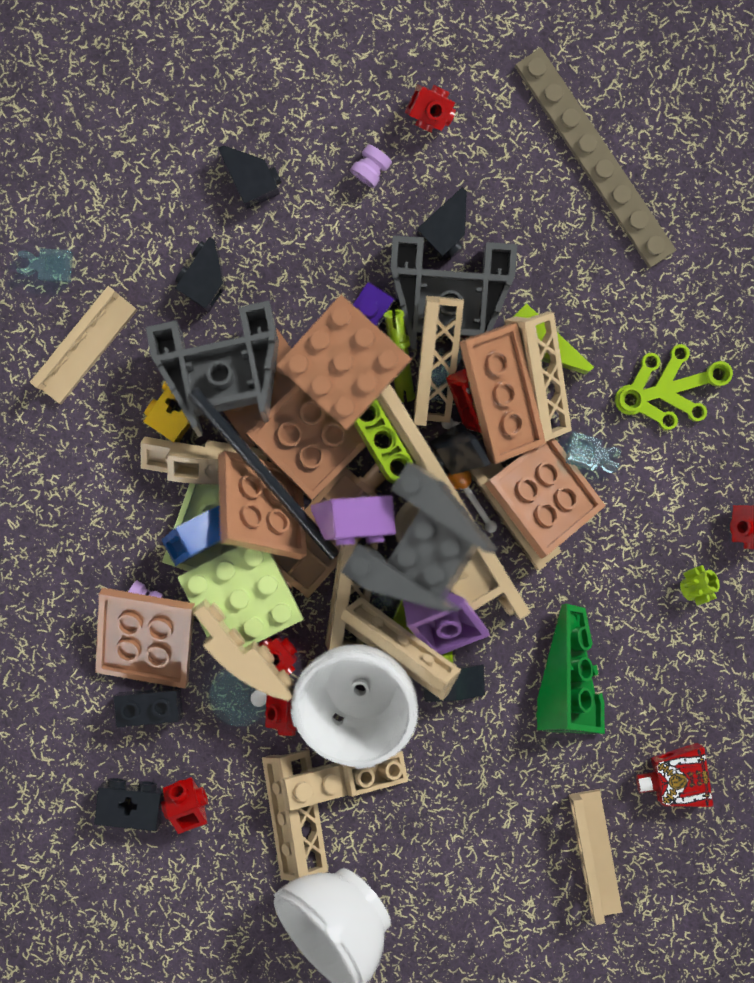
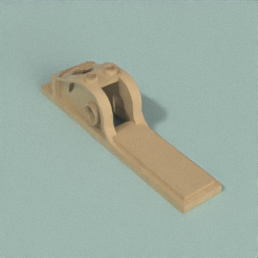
(484, 575)

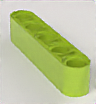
(382, 457)

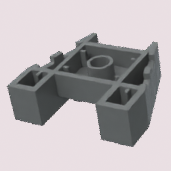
(482, 292)
(227, 371)
(431, 550)

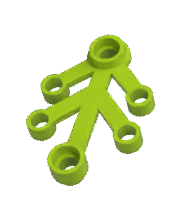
(667, 389)

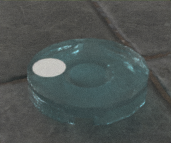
(235, 700)

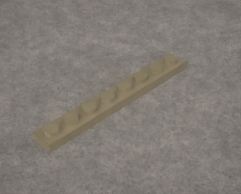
(595, 157)

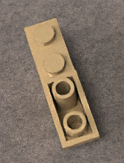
(186, 461)
(249, 664)
(340, 780)

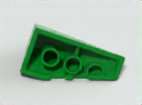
(567, 689)

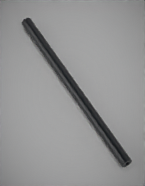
(262, 472)

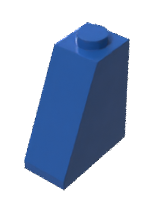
(193, 536)

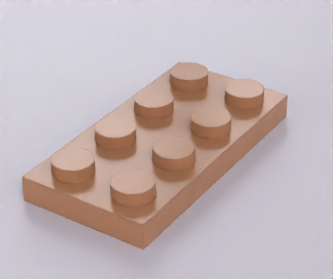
(502, 392)

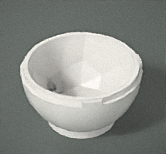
(374, 721)
(335, 924)

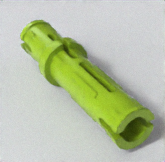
(397, 334)

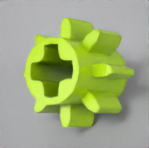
(699, 585)

